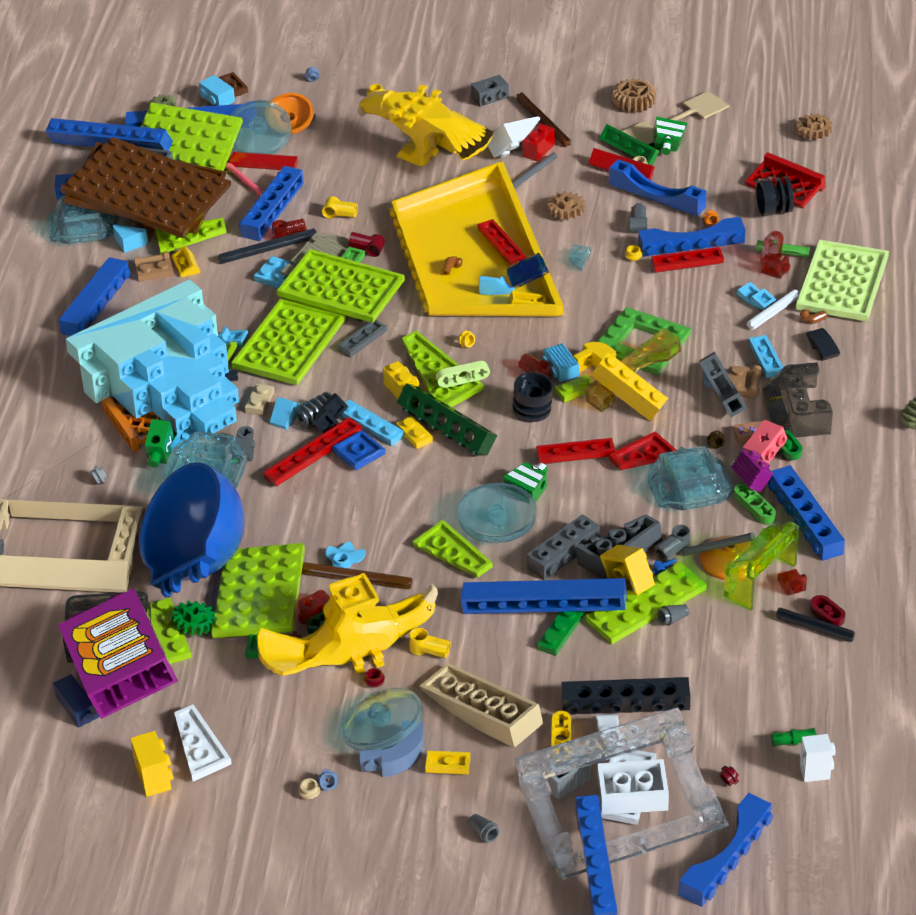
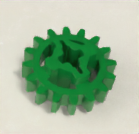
(193, 618)

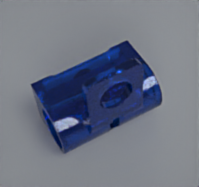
(527, 270)

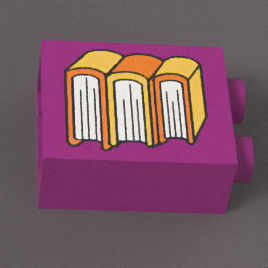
(117, 653)

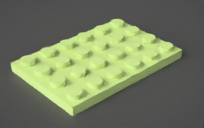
(843, 280)

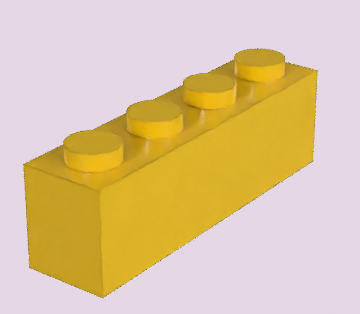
(629, 386)

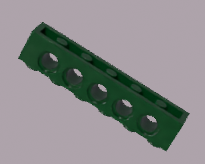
(414, 395)

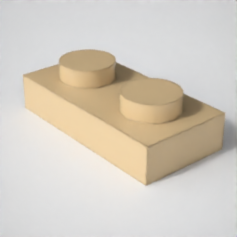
(259, 399)

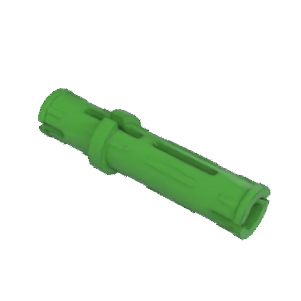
(787, 249)

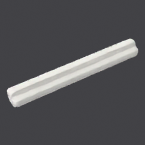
(773, 309)

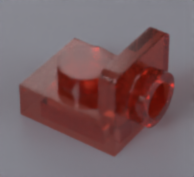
(775, 267)
(792, 581)

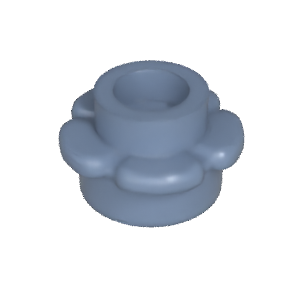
(312, 74)
(321, 779)

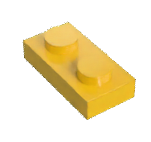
(414, 432)
(448, 762)

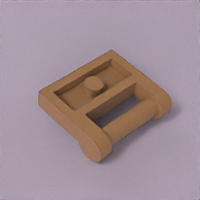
(153, 270)
(738, 377)

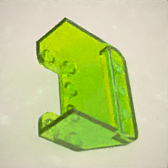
(772, 542)

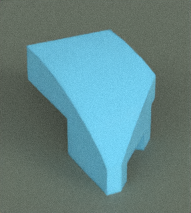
(494, 286)
(238, 336)

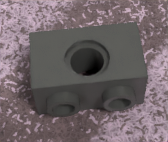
(489, 90)

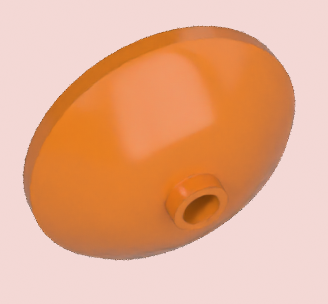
(298, 108)
(716, 560)

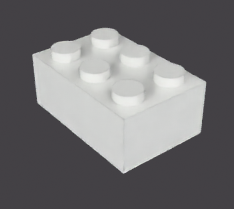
(632, 786)

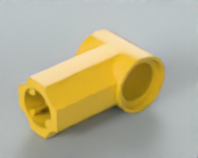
(335, 207)
(423, 643)

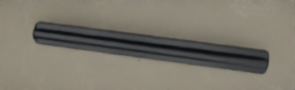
(266, 246)

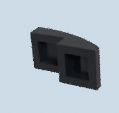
(823, 343)
(329, 413)

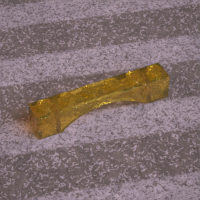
(657, 349)

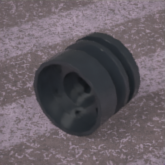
(773, 196)
(532, 396)

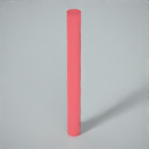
(244, 179)

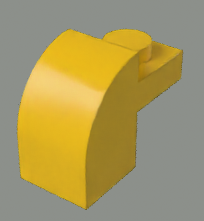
(592, 354)

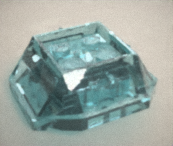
(77, 224)
(211, 449)
(689, 479)

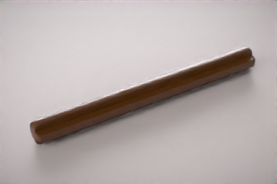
(535, 111)
(343, 573)

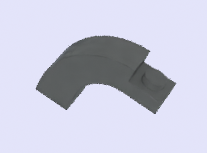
(722, 384)

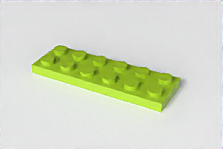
(670, 588)

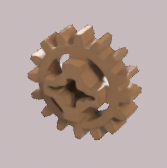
(813, 126)
(566, 205)

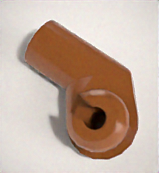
(450, 263)
(812, 318)

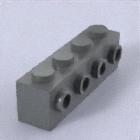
(560, 547)

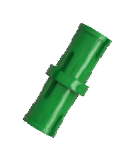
(791, 737)

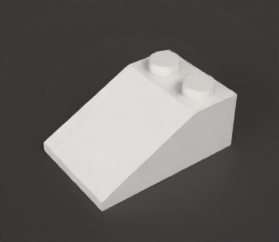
(510, 135)

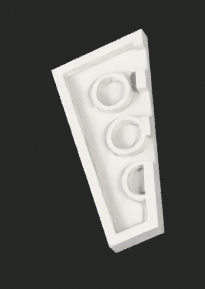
(200, 745)

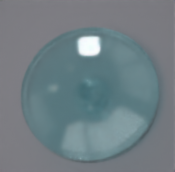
(264, 127)
(497, 512)
(381, 719)

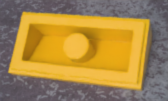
(185, 262)

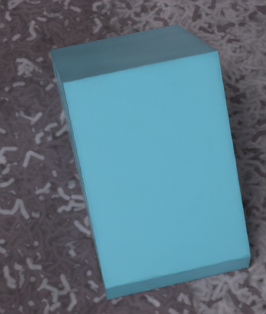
(130, 237)
(284, 413)

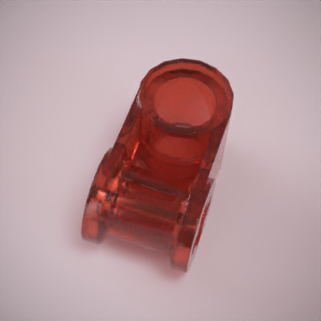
(773, 249)
(312, 605)

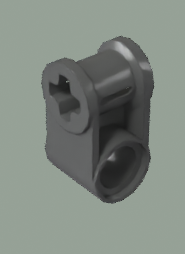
(245, 440)

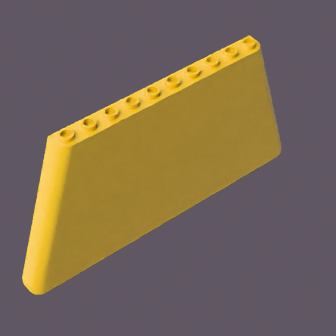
(444, 224)

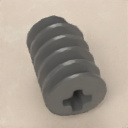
(307, 412)

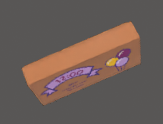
(745, 431)

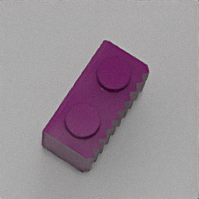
(752, 470)

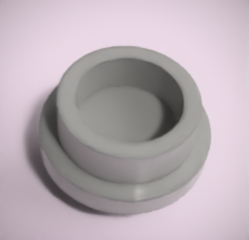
(99, 474)

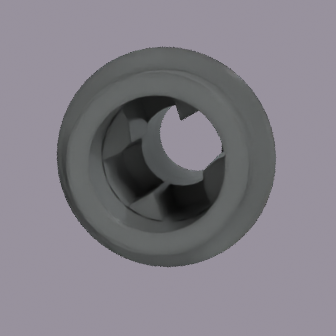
(671, 613)
(485, 829)

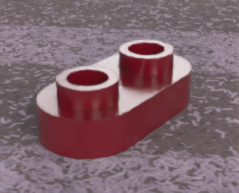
(827, 610)

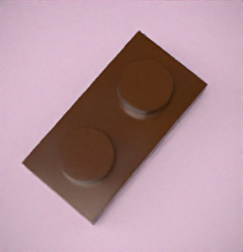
(235, 82)

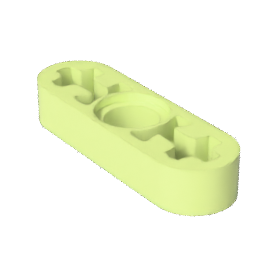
(456, 370)

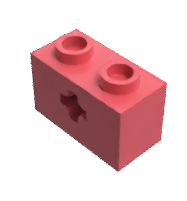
(767, 440)

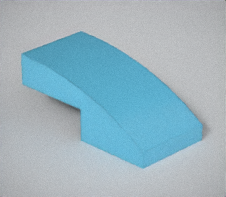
(755, 297)

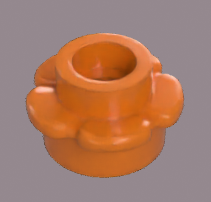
(710, 218)

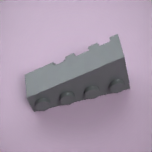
(640, 532)

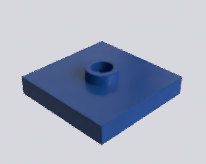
(358, 450)

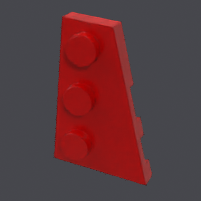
(641, 452)

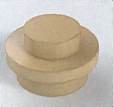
(309, 789)

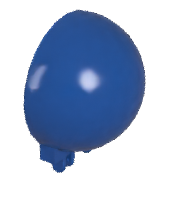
(190, 527)

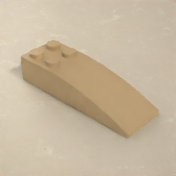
(484, 704)

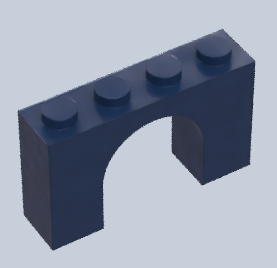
(75, 700)

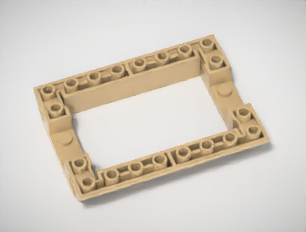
(73, 573)

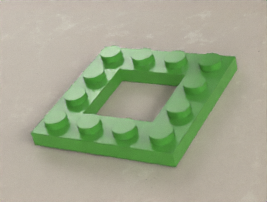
(635, 319)

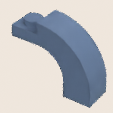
(396, 758)

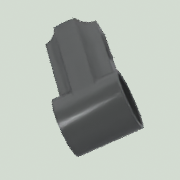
(638, 218)
(675, 542)

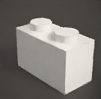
(816, 757)

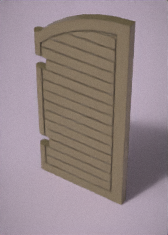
(322, 242)

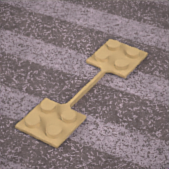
(703, 105)

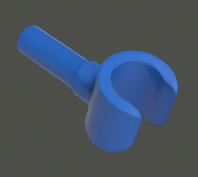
(660, 567)

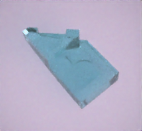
(579, 256)

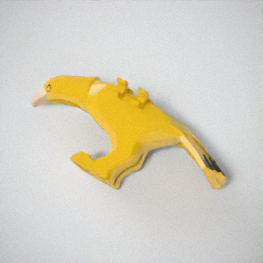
(426, 123)
(350, 631)

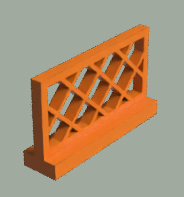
(122, 423)

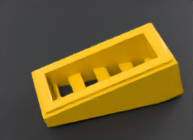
(526, 298)

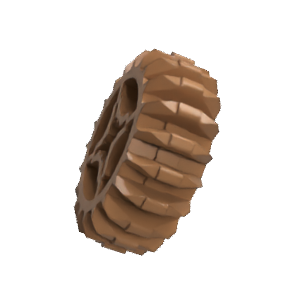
(634, 95)

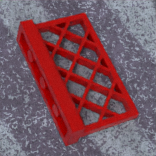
(795, 172)

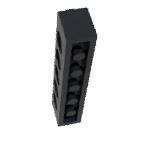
(625, 695)

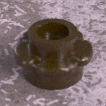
(715, 439)

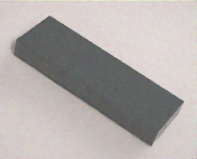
(361, 338)

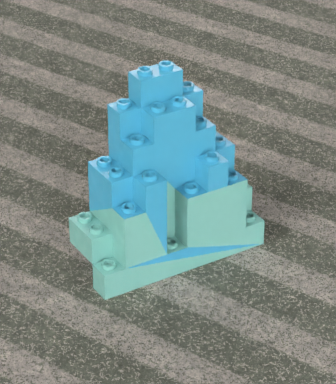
(161, 361)

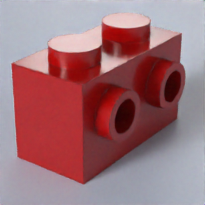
(538, 142)

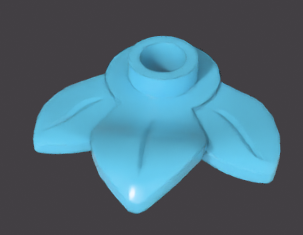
(345, 555)

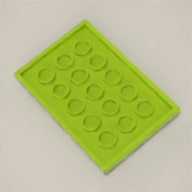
(196, 135)
(341, 285)
(288, 341)
(259, 590)

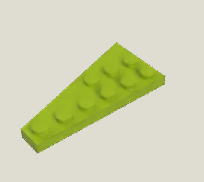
(428, 361)

